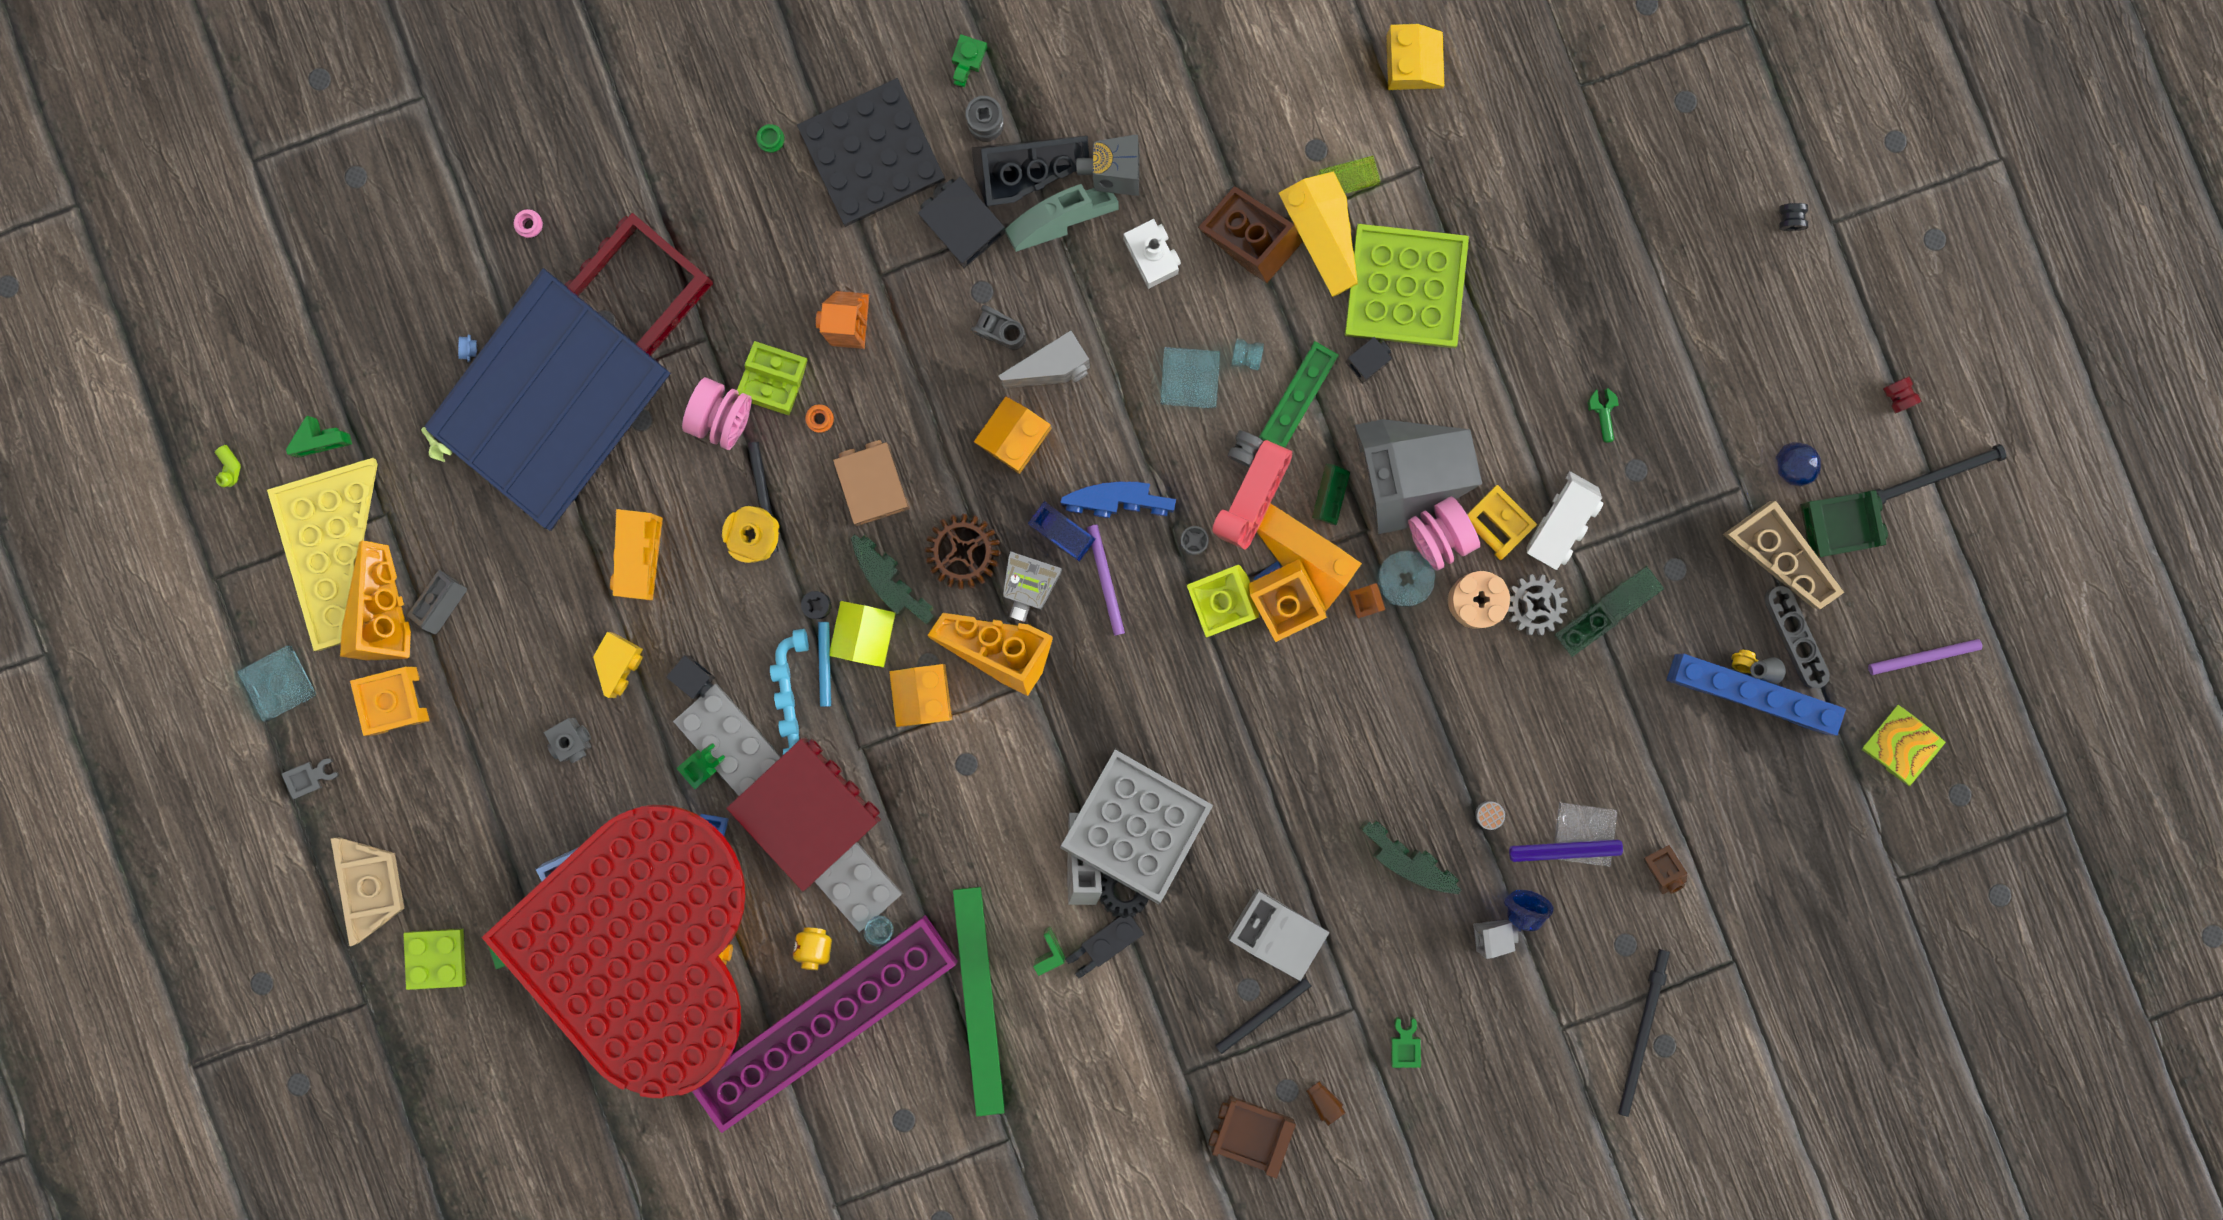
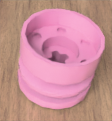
(711, 411)
(1438, 536)

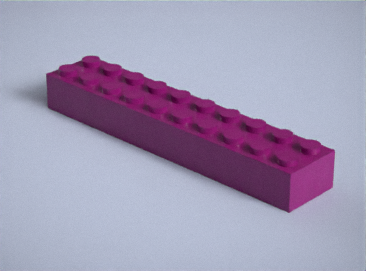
(825, 1023)

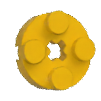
(737, 542)

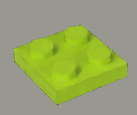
(434, 959)

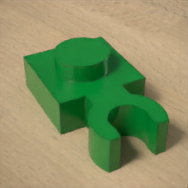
(700, 766)
(1405, 1048)

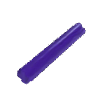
(1566, 850)

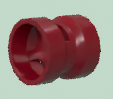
(1902, 394)

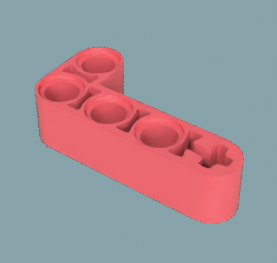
(1254, 496)

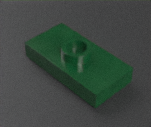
(1331, 494)

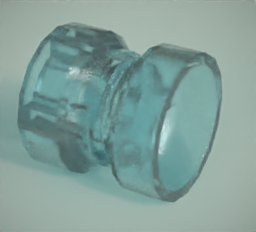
(1253, 356)

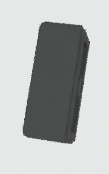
(437, 602)

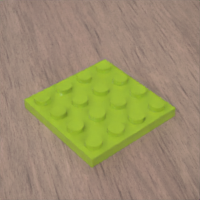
(1407, 286)

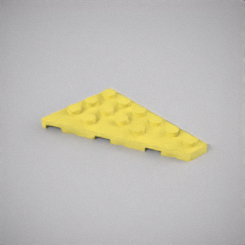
(321, 532)

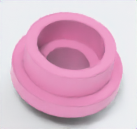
(520, 220)

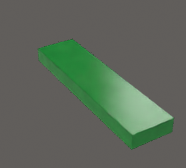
(1299, 395)

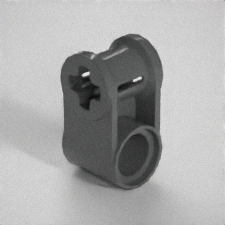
(994, 326)

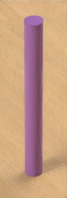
(1106, 582)
(1924, 657)

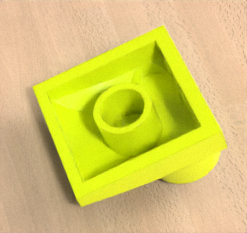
(1223, 600)

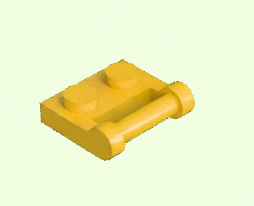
(1505, 516)

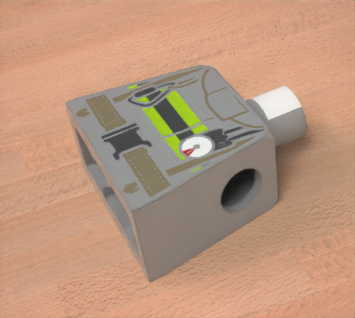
(1028, 584)

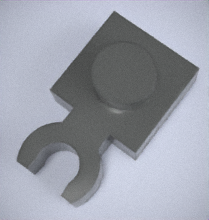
(306, 779)

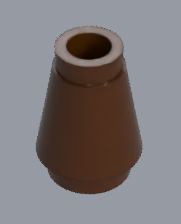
(1325, 1103)

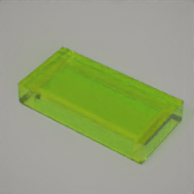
(1355, 174)

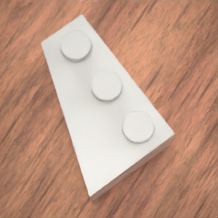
(1565, 521)

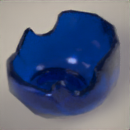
(1798, 463)

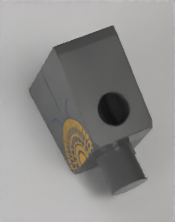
(1114, 165)

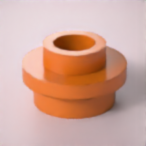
(813, 412)

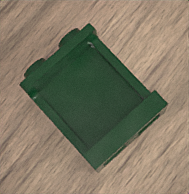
(1844, 523)

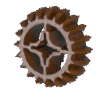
(949, 530)

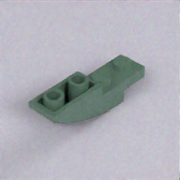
(1053, 215)

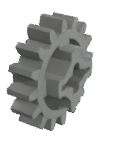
(1543, 594)

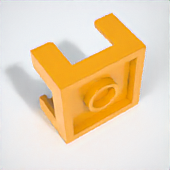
(388, 701)

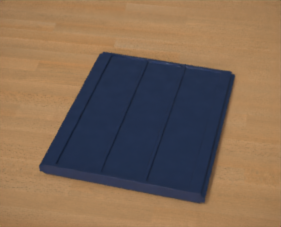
(547, 400)

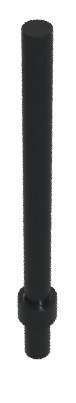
(1656, 978)

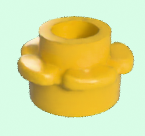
(1743, 661)

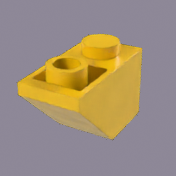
(614, 662)

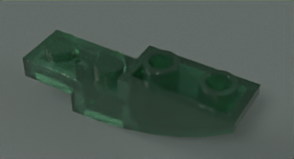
(880, 574)
(1609, 610)
(1416, 868)

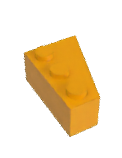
(635, 554)

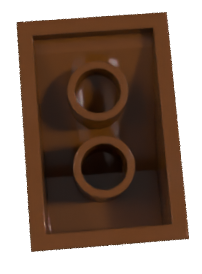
(1251, 234)

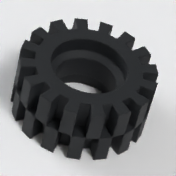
(1116, 906)

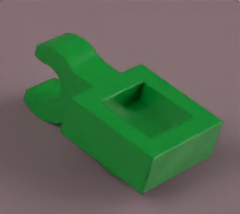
(968, 56)

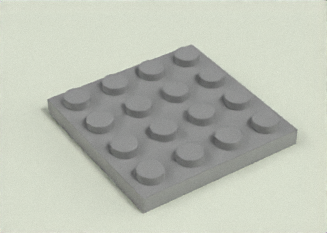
(1136, 826)

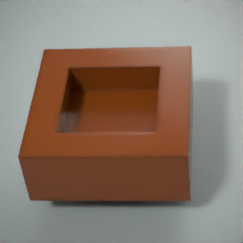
(1367, 600)

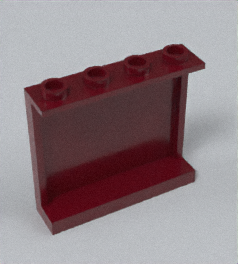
(804, 813)

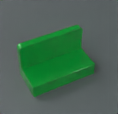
(1052, 958)

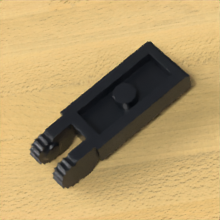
(1106, 943)

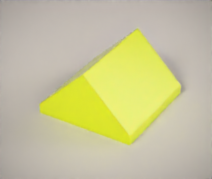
(862, 634)

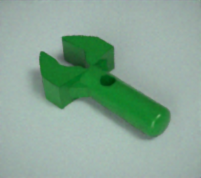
(1604, 412)

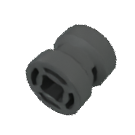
(1245, 448)
(1194, 540)

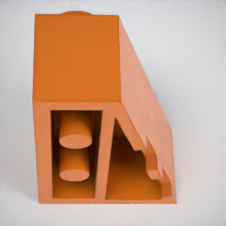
(844, 319)

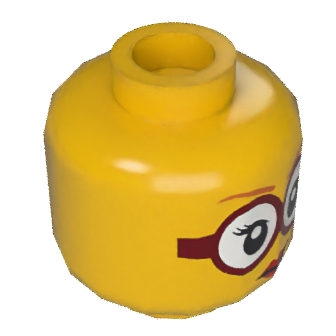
(812, 948)

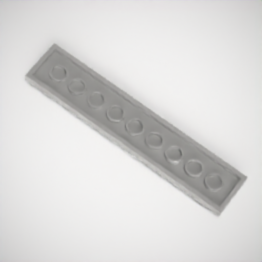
(854, 880)

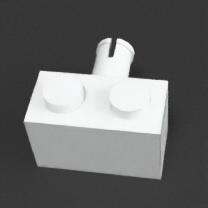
(1151, 253)

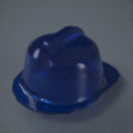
(1528, 910)

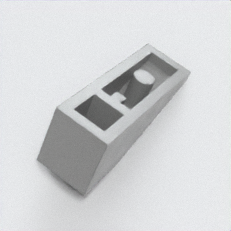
(1082, 879)

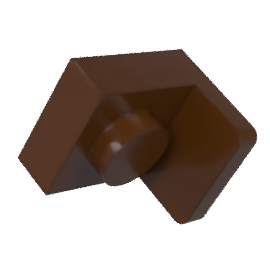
(1667, 870)

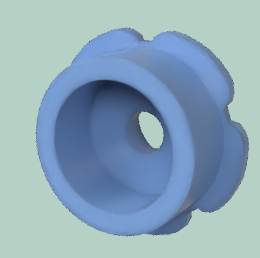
(467, 348)

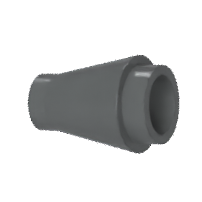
(1769, 670)

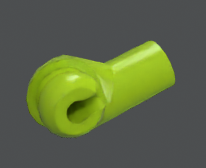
(231, 467)

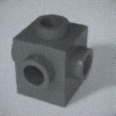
(561, 735)

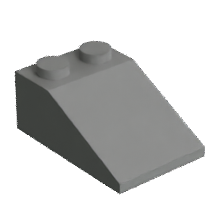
(1050, 365)

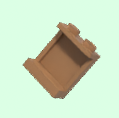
(870, 483)

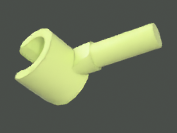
(436, 449)

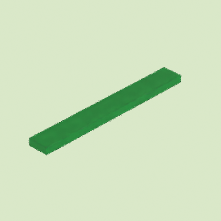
(978, 1001)

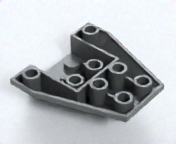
(1415, 468)

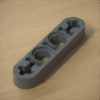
(1792, 639)

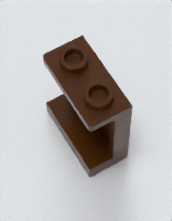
(1252, 1135)

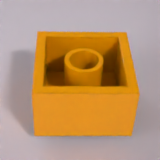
(1287, 600)

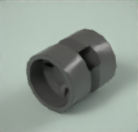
(984, 118)

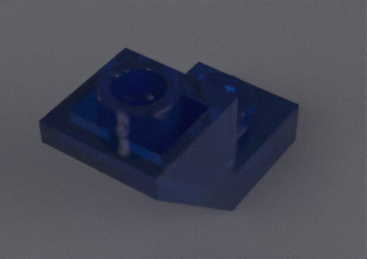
(1061, 531)

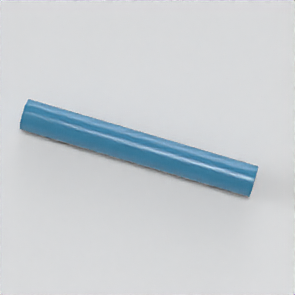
(824, 663)

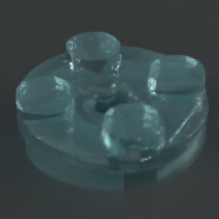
(1422, 576)

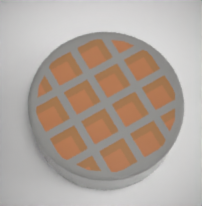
(1490, 815)

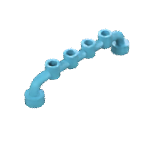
(785, 698)

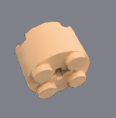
(1495, 597)

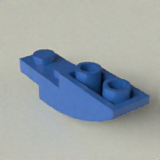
(1105, 498)

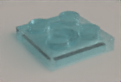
(1190, 377)
(276, 683)

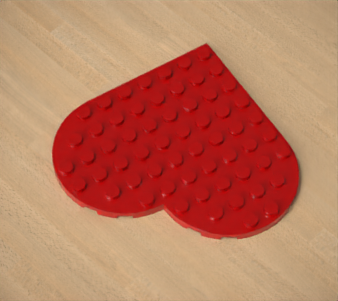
(630, 949)

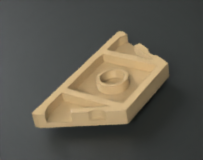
(367, 887)

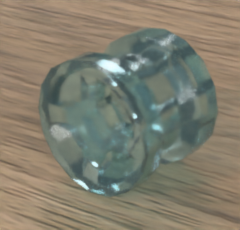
(882, 930)

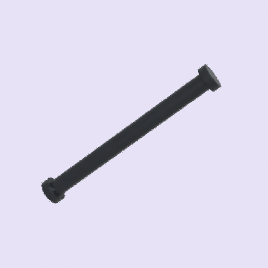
(1997, 453)

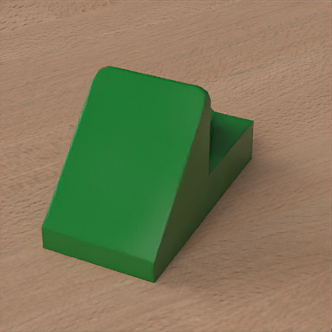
(310, 441)

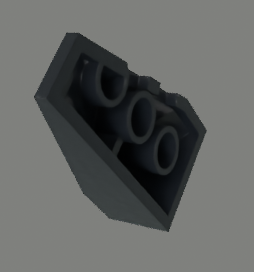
(1018, 168)

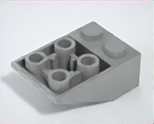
(1277, 935)

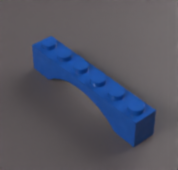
(1756, 693)

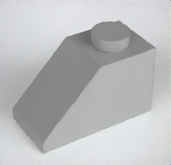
(1495, 938)

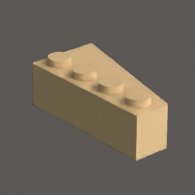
(1782, 551)

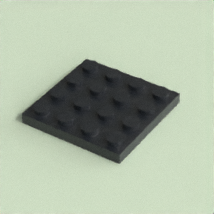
(871, 152)

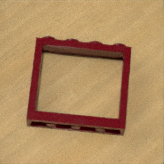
(679, 307)

